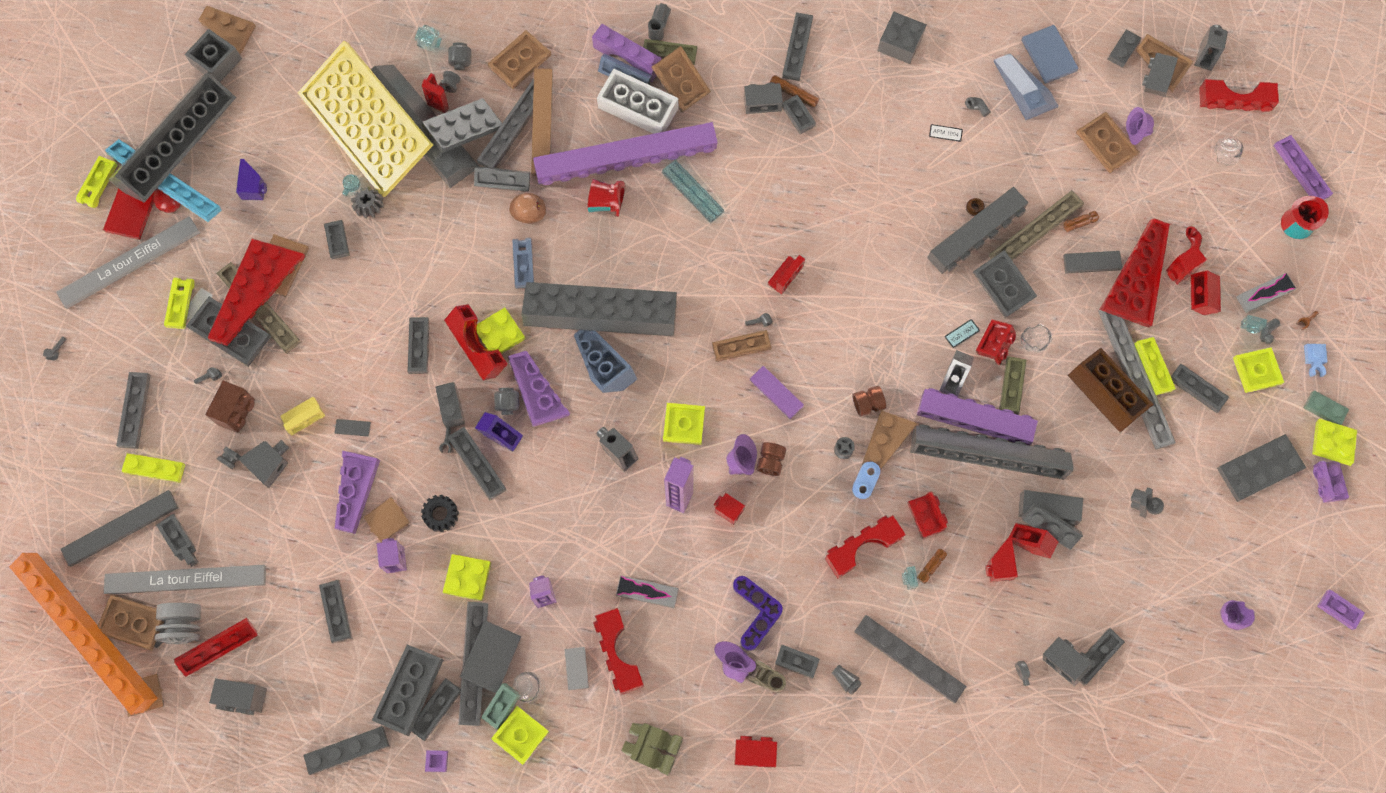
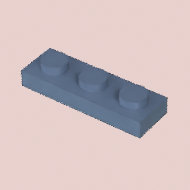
(609, 63)

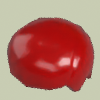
(165, 202)

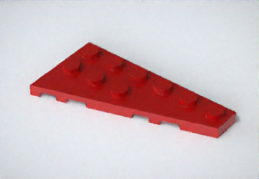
(1138, 283)

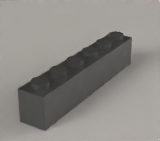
(977, 230)

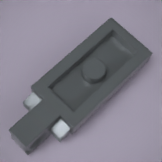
(178, 539)

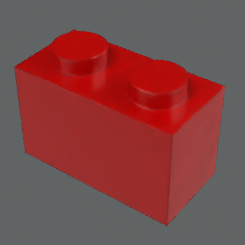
(1186, 264)
(1205, 293)
(755, 752)

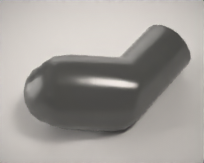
(977, 104)
(1266, 332)

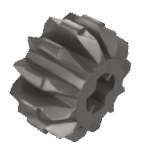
(367, 202)

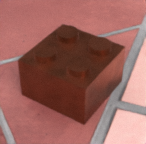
(230, 406)

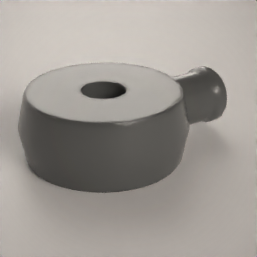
(1023, 672)

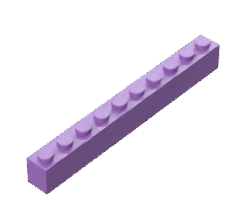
(625, 153)

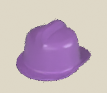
(1139, 125)
(743, 456)
(734, 660)

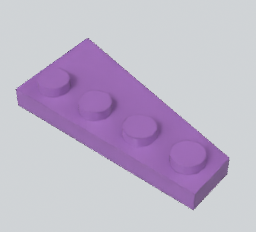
(535, 390)
(356, 482)

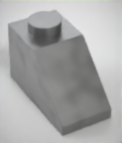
(956, 373)

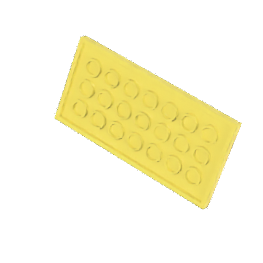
(365, 119)

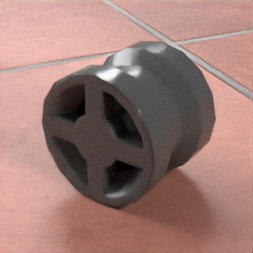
(450, 81)
(842, 445)
(229, 458)

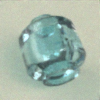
(428, 37)

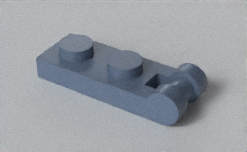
(523, 262)

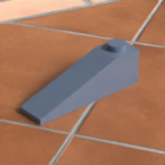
(1026, 89)
(603, 363)

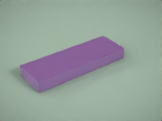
(776, 392)

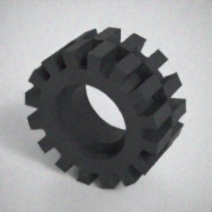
(445, 524)

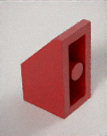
(1033, 540)
(1003, 563)

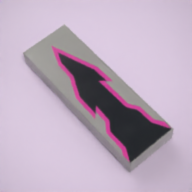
(1266, 292)
(647, 592)

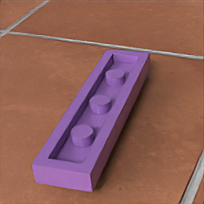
(1302, 168)

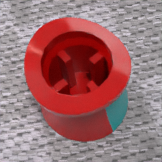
(606, 196)
(1304, 217)

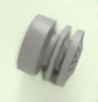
(177, 622)

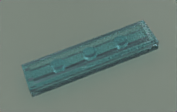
(692, 191)

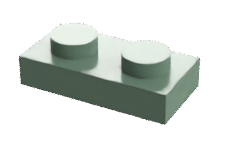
(1326, 408)
(501, 706)

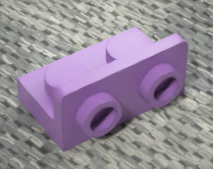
(1330, 481)

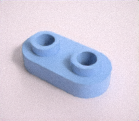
(866, 480)

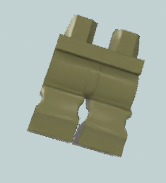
(646, 747)

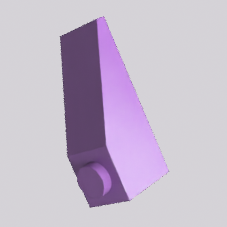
(542, 592)

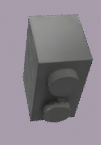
(1160, 75)
(763, 98)
(450, 405)
(1067, 661)

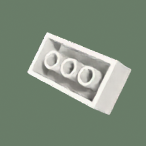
(637, 102)

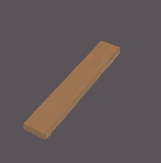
(541, 114)

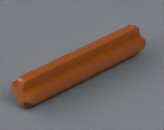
(793, 90)

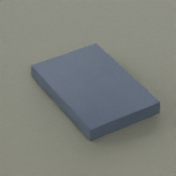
(1049, 54)

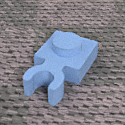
(1316, 356)

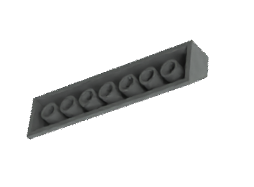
(172, 138)
(450, 165)
(991, 452)

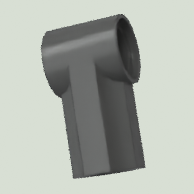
(658, 22)

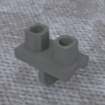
(1146, 502)

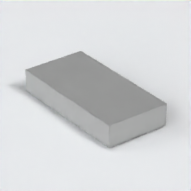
(576, 668)

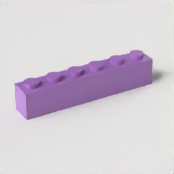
(976, 417)
(679, 484)

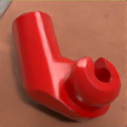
(1194, 236)

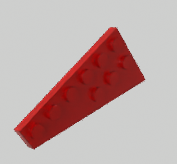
(254, 283)

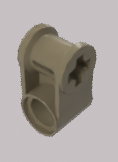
(766, 676)

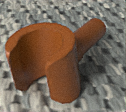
(1306, 321)

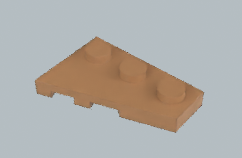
(1151, 46)

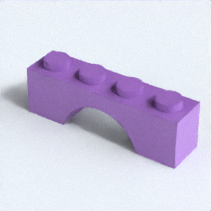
(612, 42)

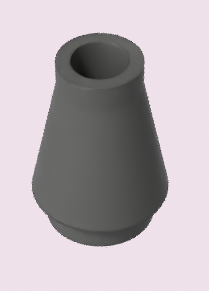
(847, 680)

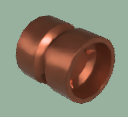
(868, 401)
(770, 460)

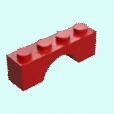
(1217, 95)
(463, 325)
(885, 533)
(626, 676)

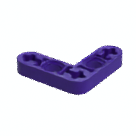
(764, 614)

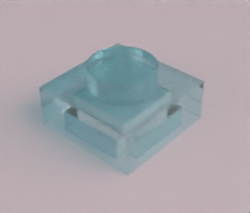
(1253, 324)
(910, 578)

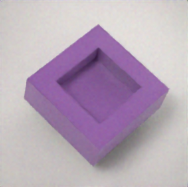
(436, 761)

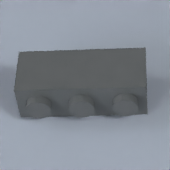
(1062, 506)

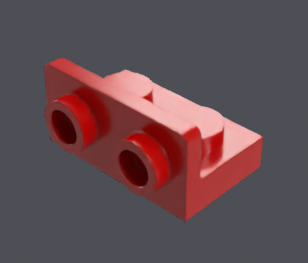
(434, 94)
(786, 273)
(996, 341)
(928, 514)

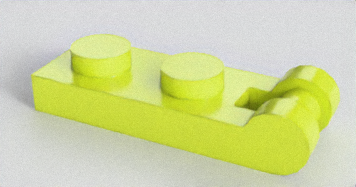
(96, 182)
(178, 303)

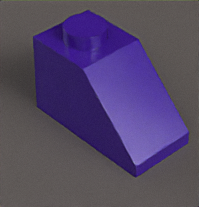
(249, 183)
(499, 431)

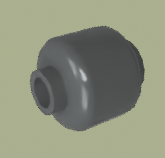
(459, 56)
(506, 401)

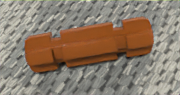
(1081, 221)
(931, 566)

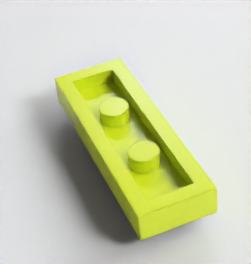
(1154, 366)
(153, 468)

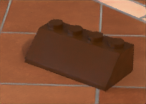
(1110, 389)

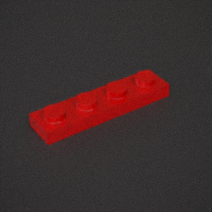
(215, 647)

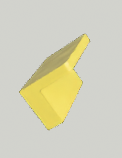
(302, 416)

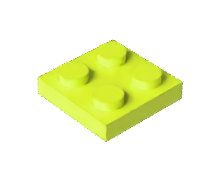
(499, 331)
(1258, 370)
(684, 423)
(1334, 442)
(466, 577)
(520, 735)

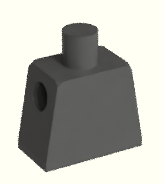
(1214, 39)
(617, 448)
(266, 461)

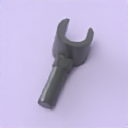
(764, 318)
(52, 354)
(212, 372)
(446, 441)

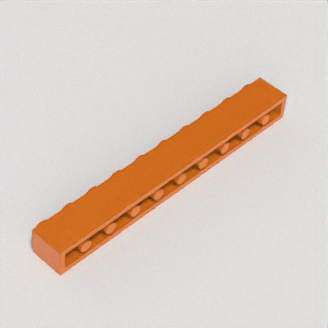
(83, 633)

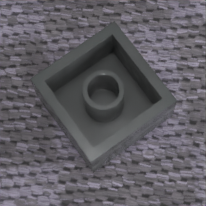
(901, 37)
(213, 55)
(237, 695)

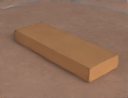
(741, 345)

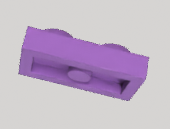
(1341, 609)

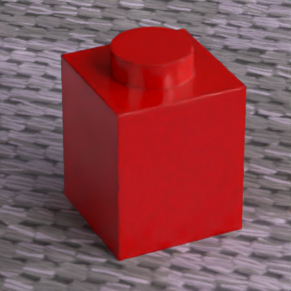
(729, 508)

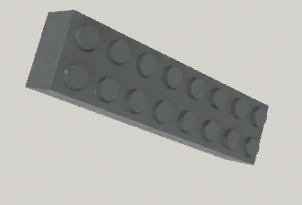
(599, 309)

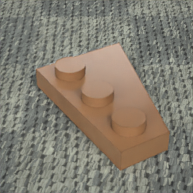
(227, 26)
(887, 437)

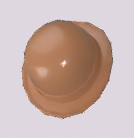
(527, 208)

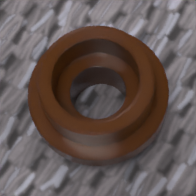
(975, 202)

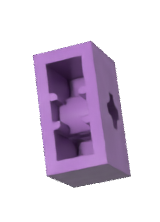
(391, 556)

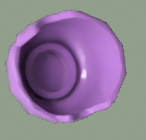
(1237, 615)

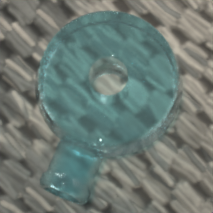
(355, 184)

